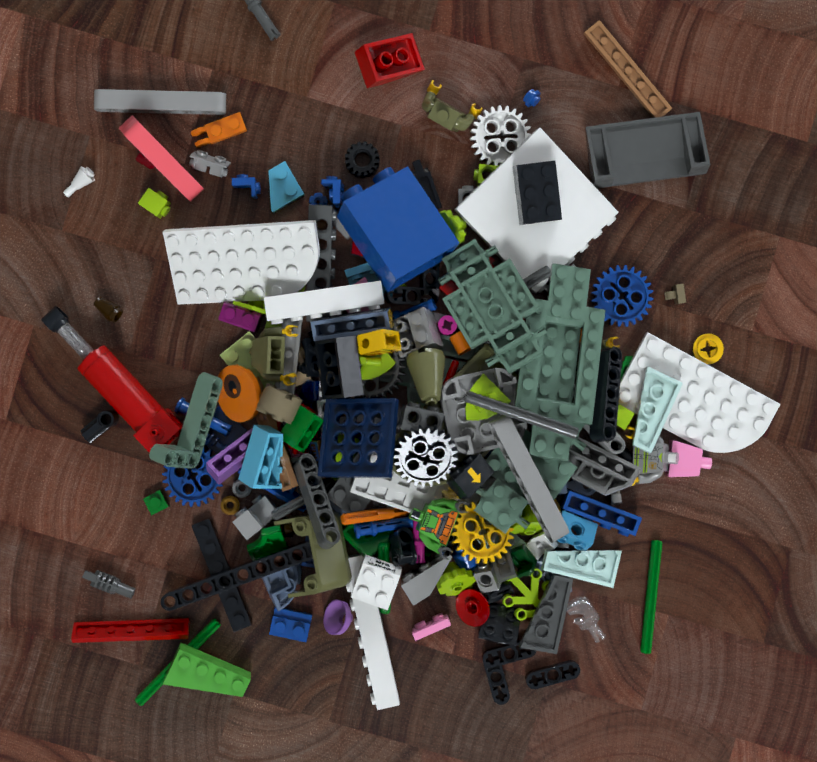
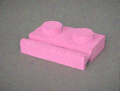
(424, 629)

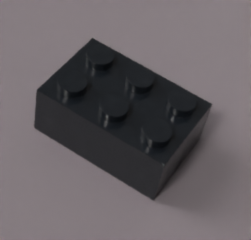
(537, 192)
(339, 367)

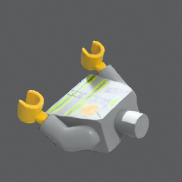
(654, 463)

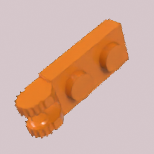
(220, 129)

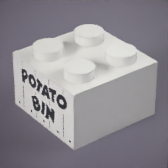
(376, 582)

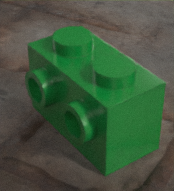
(302, 429)

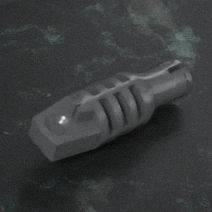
(108, 583)

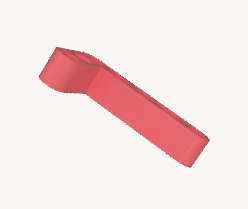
(160, 158)

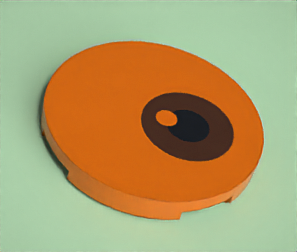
(239, 393)

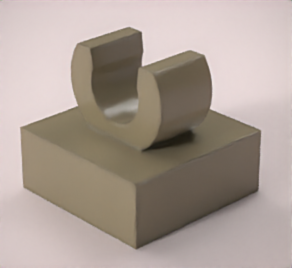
(677, 294)

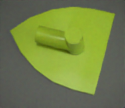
(375, 365)
(487, 388)

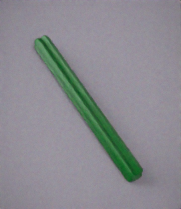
(651, 596)
(196, 643)

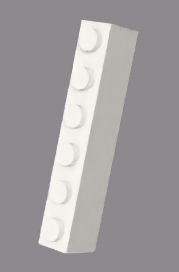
(323, 301)

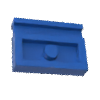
(291, 624)

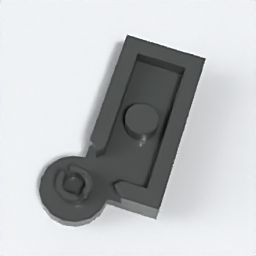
(505, 567)

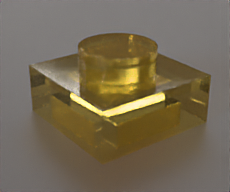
(449, 494)

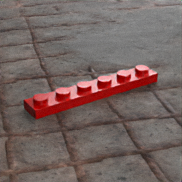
(130, 630)

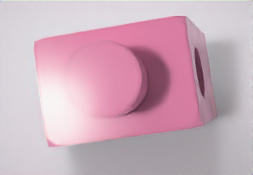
(689, 460)

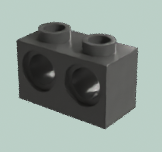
(421, 417)

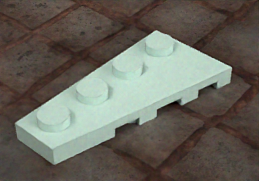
(655, 405)
(588, 565)

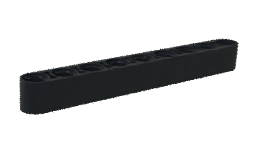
(235, 579)

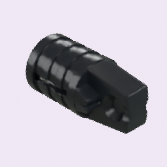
(494, 596)

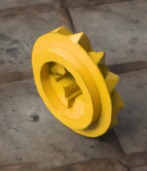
(714, 354)

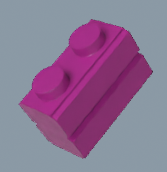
(240, 317)

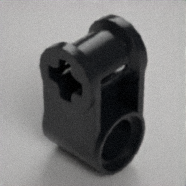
(402, 547)

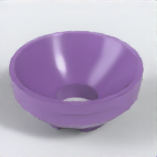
(334, 617)

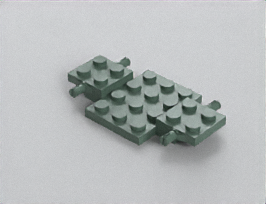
(492, 305)
(505, 501)

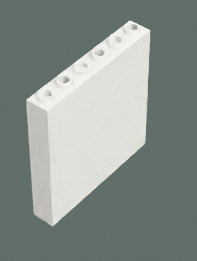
(494, 212)

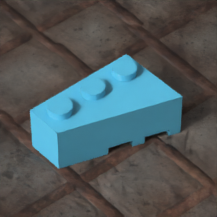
(262, 459)

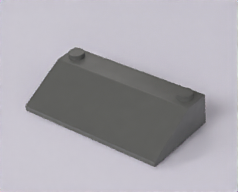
(647, 150)

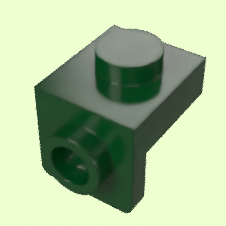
(523, 560)

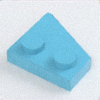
(283, 187)

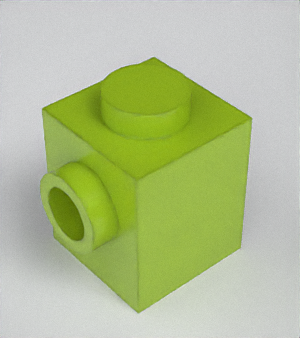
(155, 203)

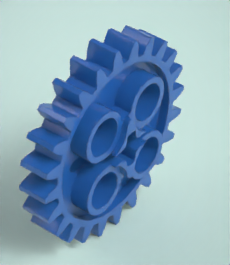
(635, 285)
(177, 484)

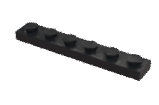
(216, 563)

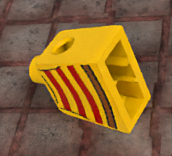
(378, 342)

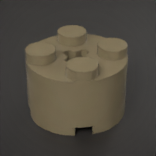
(279, 404)

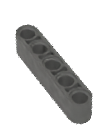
(314, 510)

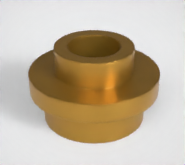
(225, 509)

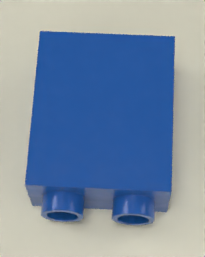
(396, 227)

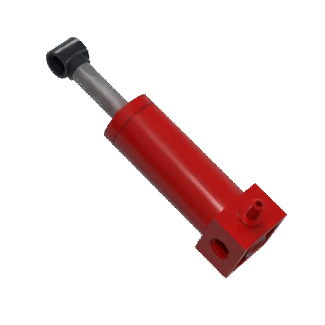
(118, 387)

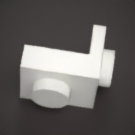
(539, 544)

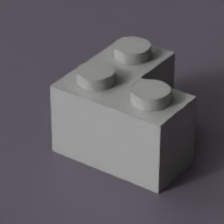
(256, 517)

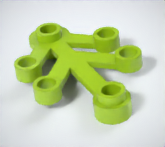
(530, 596)

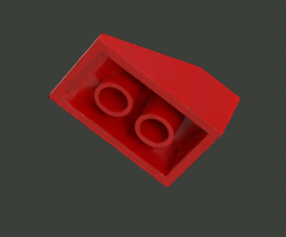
(389, 60)

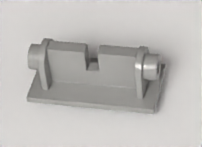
(202, 160)

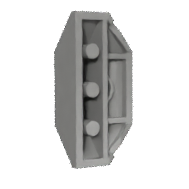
(601, 469)

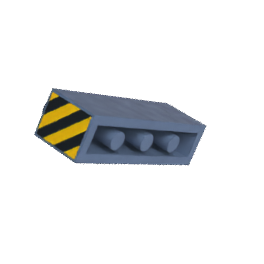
(351, 324)

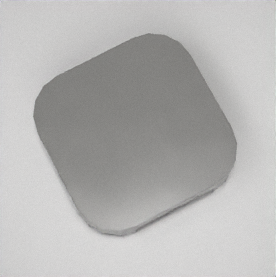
(473, 435)

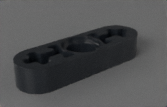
(565, 666)

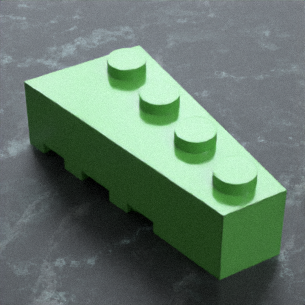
(205, 673)

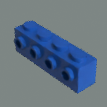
(605, 514)

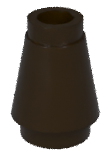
(108, 309)

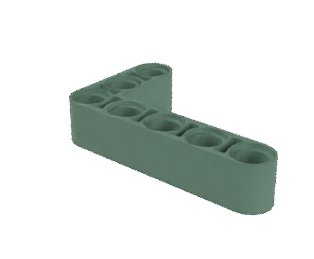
(195, 427)

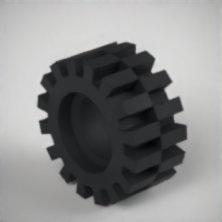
(362, 148)

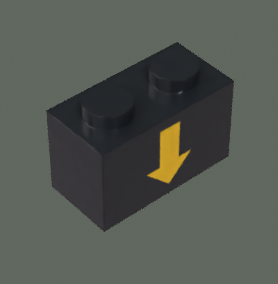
(469, 476)

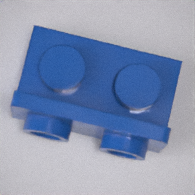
(336, 189)

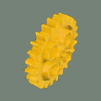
(465, 538)

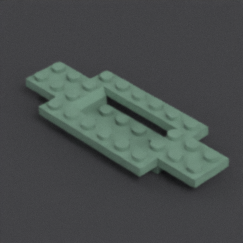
(548, 381)

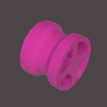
(445, 327)

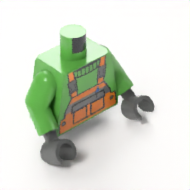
(437, 523)

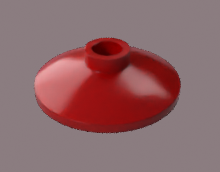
(466, 607)

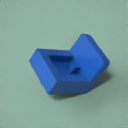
(244, 181)

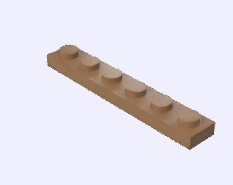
(627, 70)
(287, 476)

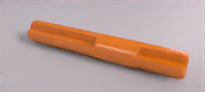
(372, 515)

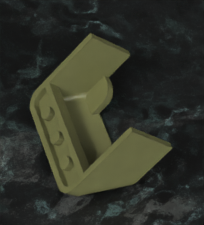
(330, 564)

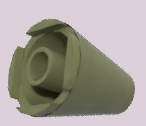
(427, 374)

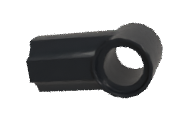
(99, 426)

